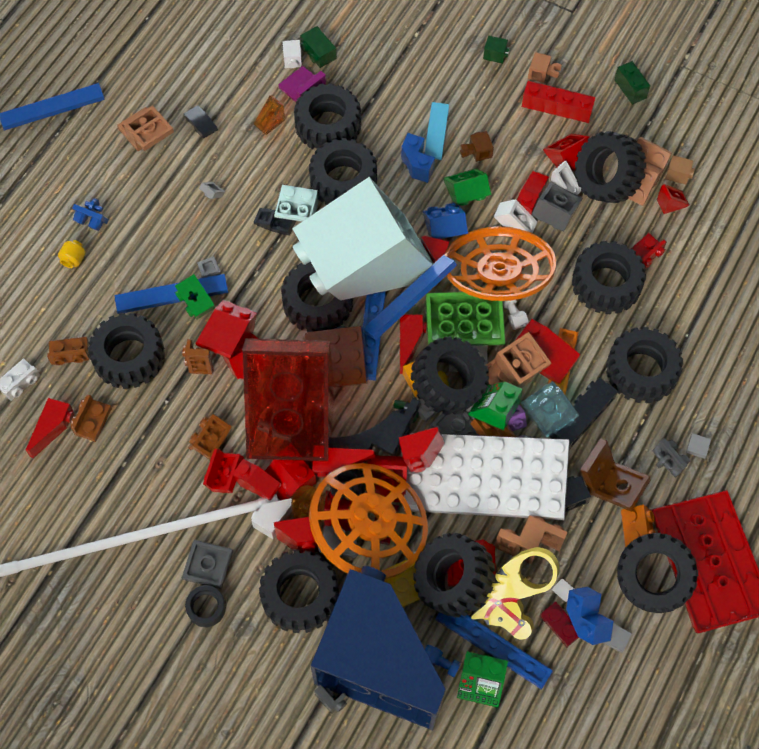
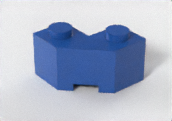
(419, 164)
(583, 611)

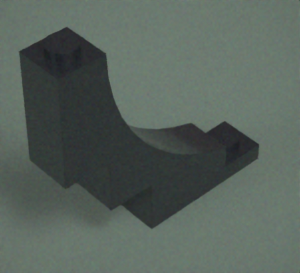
(383, 435)

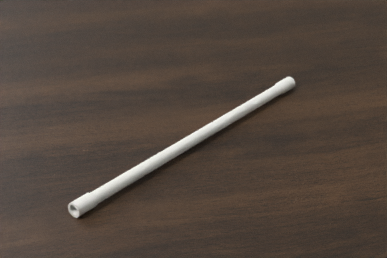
(17, 566)

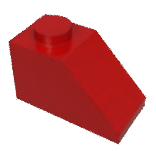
(256, 480)

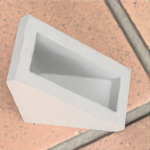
(565, 178)

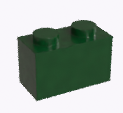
(318, 47)
(632, 82)

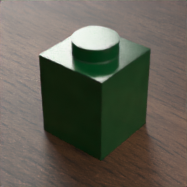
(496, 49)

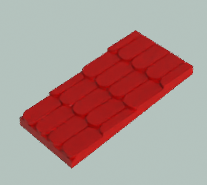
(725, 564)

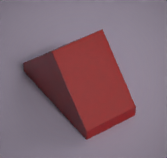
(671, 199)
(435, 247)

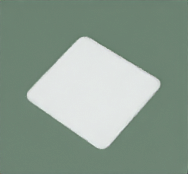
(562, 589)

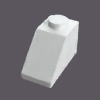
(514, 215)
(264, 518)

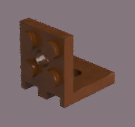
(605, 475)

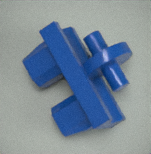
(96, 219)

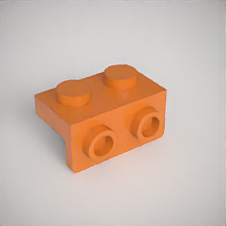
(637, 523)

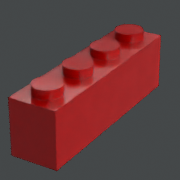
(558, 101)

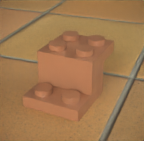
(145, 128)
(655, 162)
(518, 362)
(534, 533)

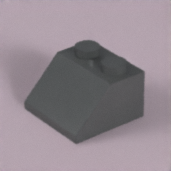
(556, 206)

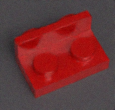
(649, 248)

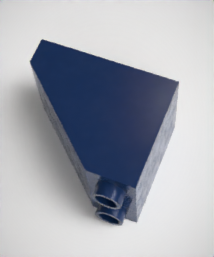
(376, 653)

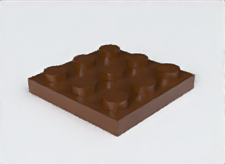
(346, 354)

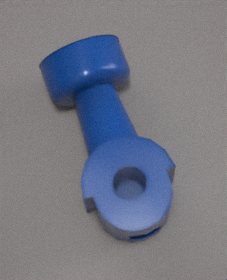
(436, 658)

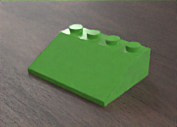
(464, 317)

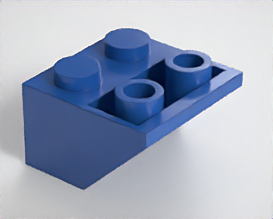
(445, 221)

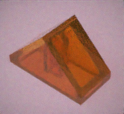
(270, 115)

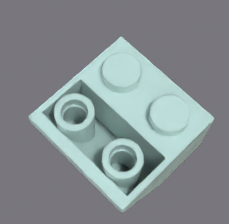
(296, 203)

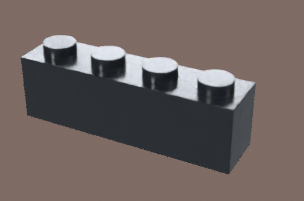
(589, 407)

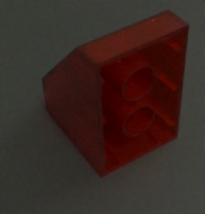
(288, 399)

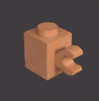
(541, 67)

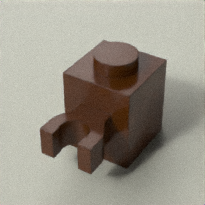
(479, 145)

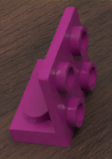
(300, 82)

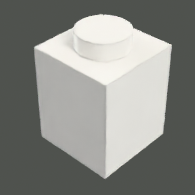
(292, 54)

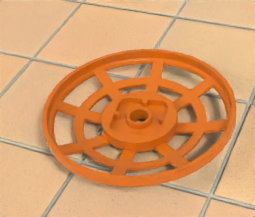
(511, 267)
(360, 523)

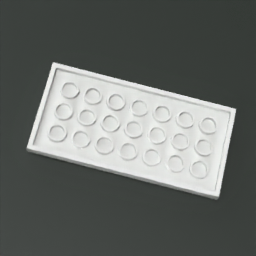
(494, 477)

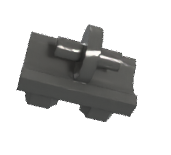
(668, 457)

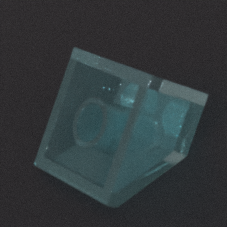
(549, 409)

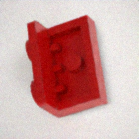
(220, 471)

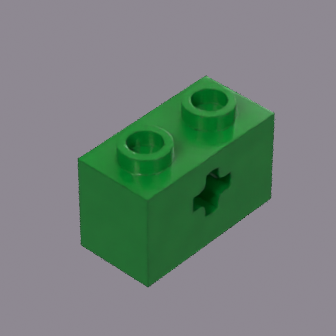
(192, 286)

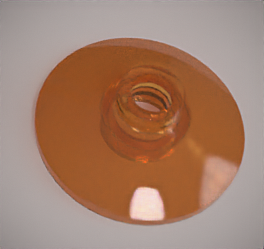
(302, 497)

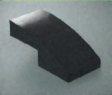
(201, 121)
(266, 219)

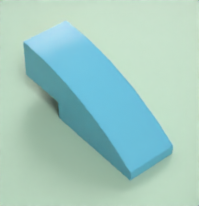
(437, 130)

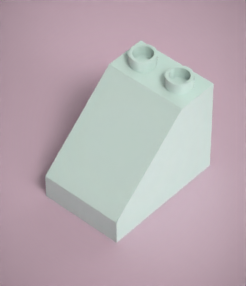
(361, 245)

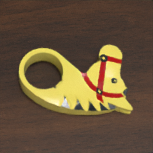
(504, 603)

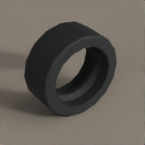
(196, 593)

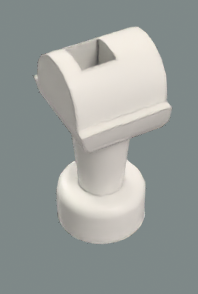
(516, 318)

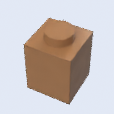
(680, 170)

